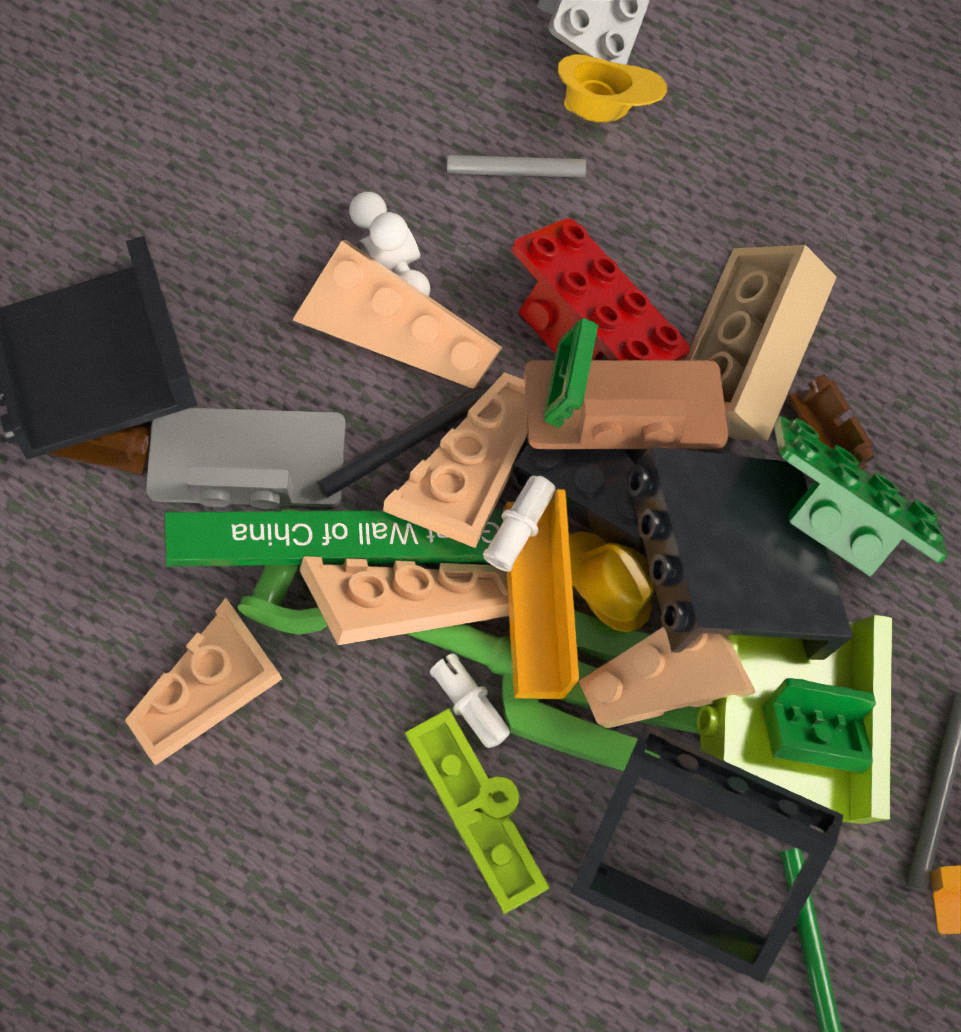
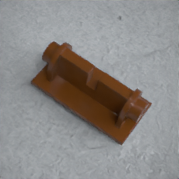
(821, 410)
(120, 450)

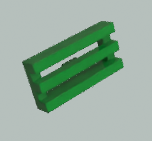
(570, 372)

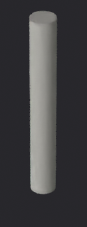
(516, 166)

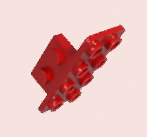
(583, 282)

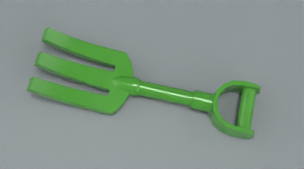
(523, 716)

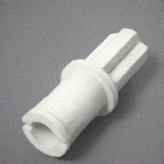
(519, 523)
(470, 701)

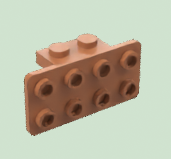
(633, 406)

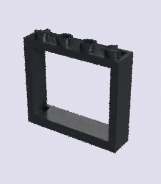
(730, 793)

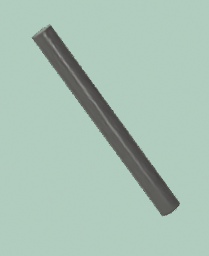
(937, 801)

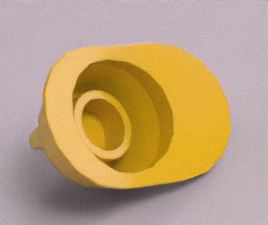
(607, 89)
(611, 580)

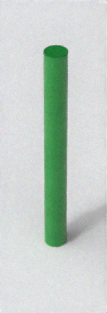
(813, 951)

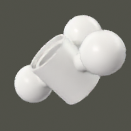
(389, 238)

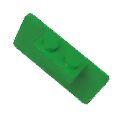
(849, 508)

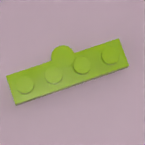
(478, 810)

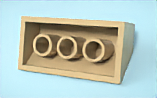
(761, 330)

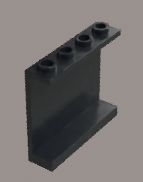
(90, 359)
(728, 552)

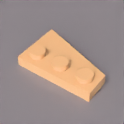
(655, 680)
(206, 685)

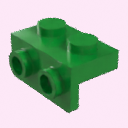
(819, 724)

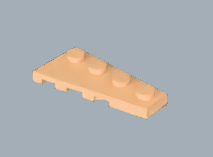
(388, 315)
(469, 469)
(404, 599)

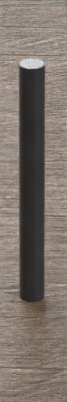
(399, 443)

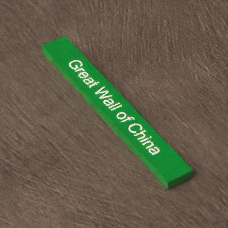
(292, 535)

